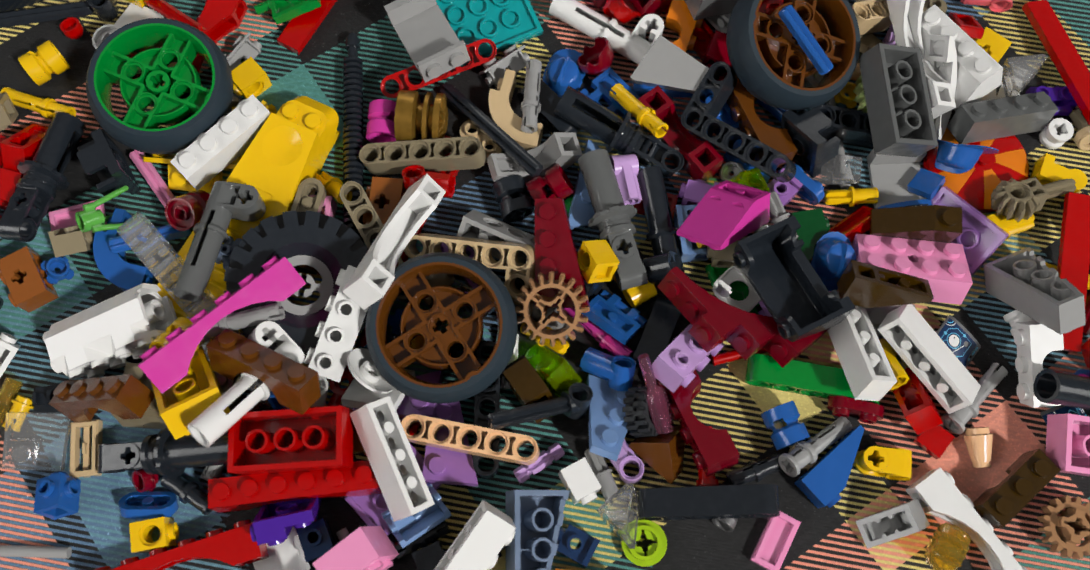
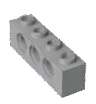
(482, 226)

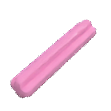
(152, 177)

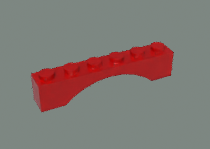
(219, 19)
(257, 490)
(231, 547)

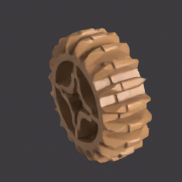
(541, 301)

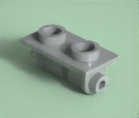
(243, 50)
(513, 59)

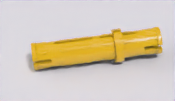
(47, 107)
(644, 115)

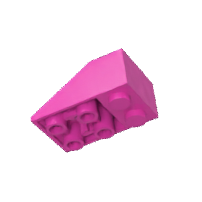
(726, 215)

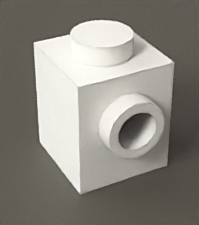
(580, 481)

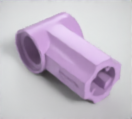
(626, 171)
(626, 457)

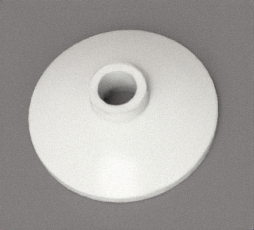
(365, 371)

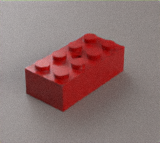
(264, 440)

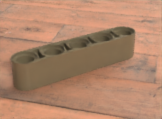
(433, 160)
(360, 207)

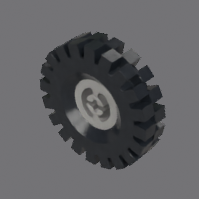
(304, 240)

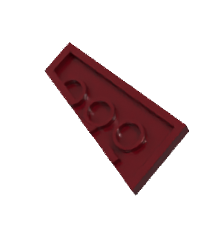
(555, 248)

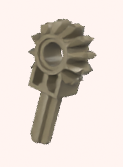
(1023, 198)

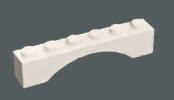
(906, 24)
(378, 266)
(944, 500)

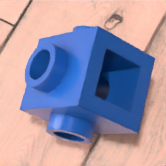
(57, 495)

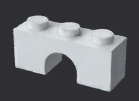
(1033, 344)

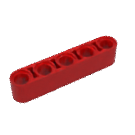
(402, 75)

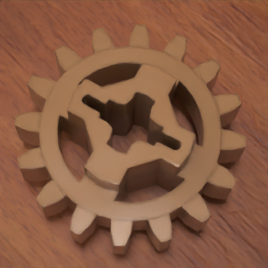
(1063, 535)

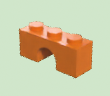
(682, 22)

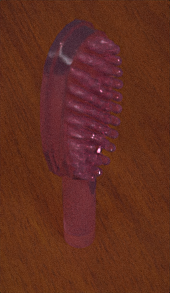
(656, 400)

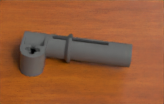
(211, 233)

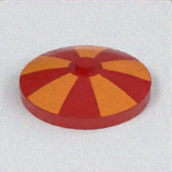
(988, 171)

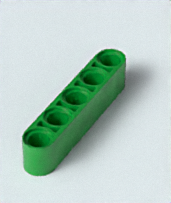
(798, 377)

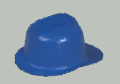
(563, 71)
(959, 157)
(832, 257)

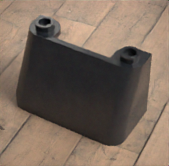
(789, 282)

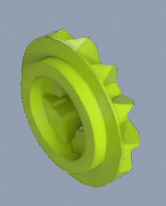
(654, 552)

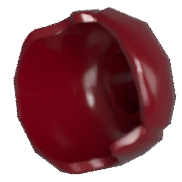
(596, 58)

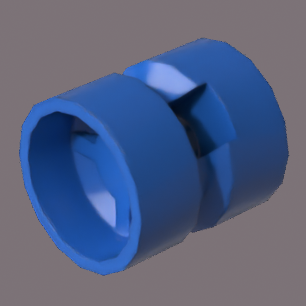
(790, 434)

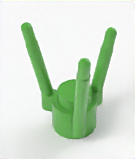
(93, 219)

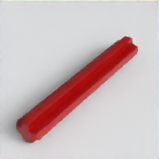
(171, 12)

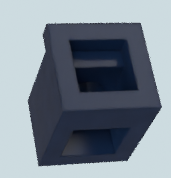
(325, 542)
(584, 553)

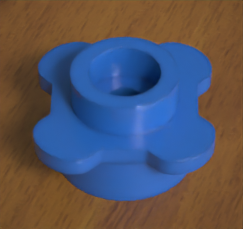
(58, 262)

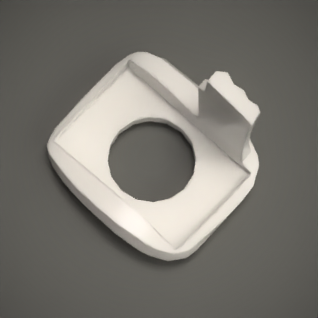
(723, 290)

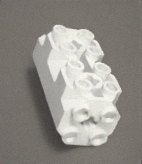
(108, 332)

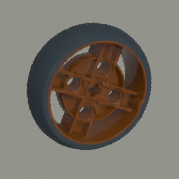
(763, 58)
(395, 356)

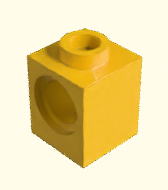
(249, 79)
(597, 261)
(142, 531)

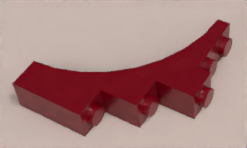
(718, 321)

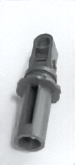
(612, 217)

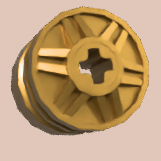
(418, 118)

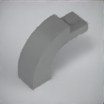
(559, 149)

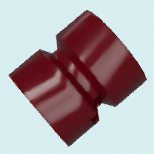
(557, 181)
(186, 209)

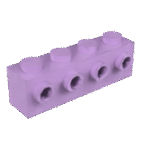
(680, 360)

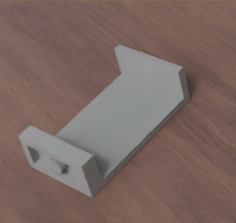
(427, 37)
(891, 177)

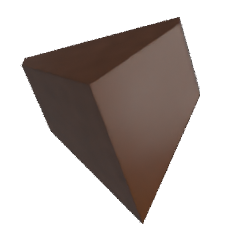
(662, 453)

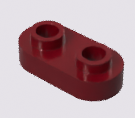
(846, 406)

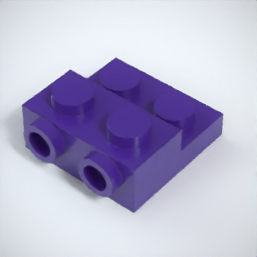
(276, 520)

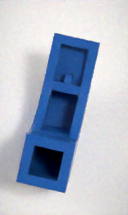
(115, 266)

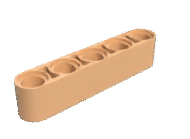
(459, 430)

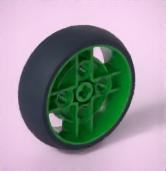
(136, 51)

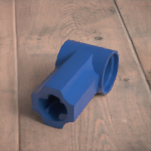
(617, 369)

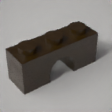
(1025, 480)

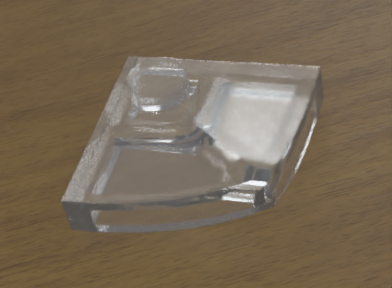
(35, 441)

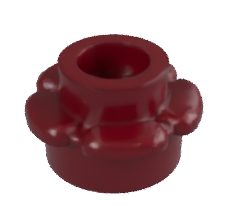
(144, 481)

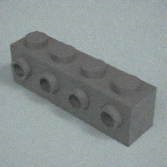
(1002, 117)

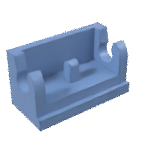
(689, 250)
(414, 526)

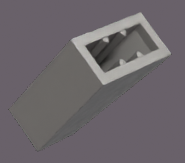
(669, 68)

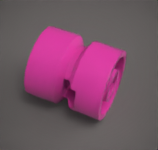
(381, 121)

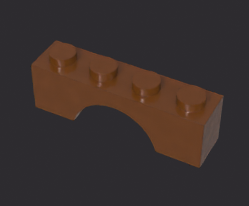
(742, 111)
(290, 381)
(115, 394)

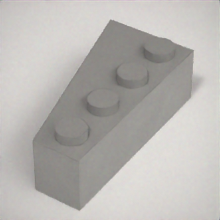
(1035, 290)

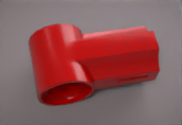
(414, 172)

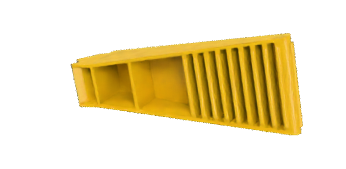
(280, 157)

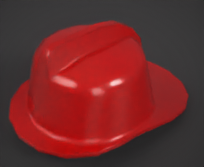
(621, 10)

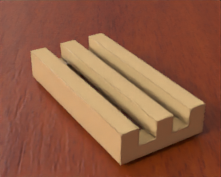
(89, 468)

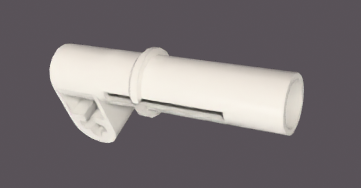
(593, 24)
(213, 421)

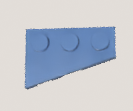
(606, 419)

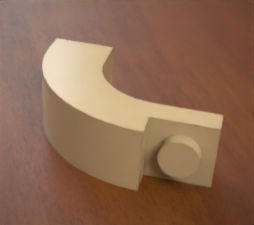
(504, 116)

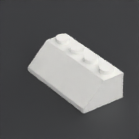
(976, 69)

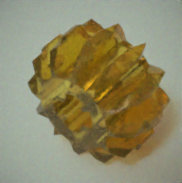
(947, 547)

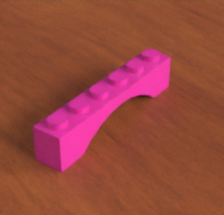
(172, 360)

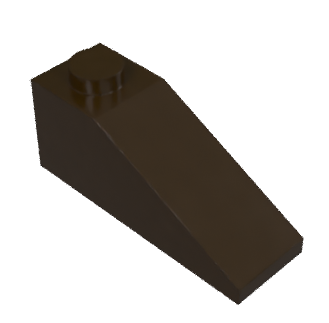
(917, 222)
(880, 287)

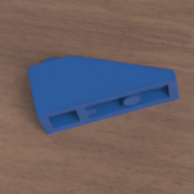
(831, 472)

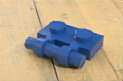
(602, 87)
(615, 317)

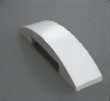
(943, 58)

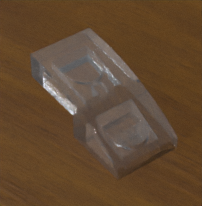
(840, 170)

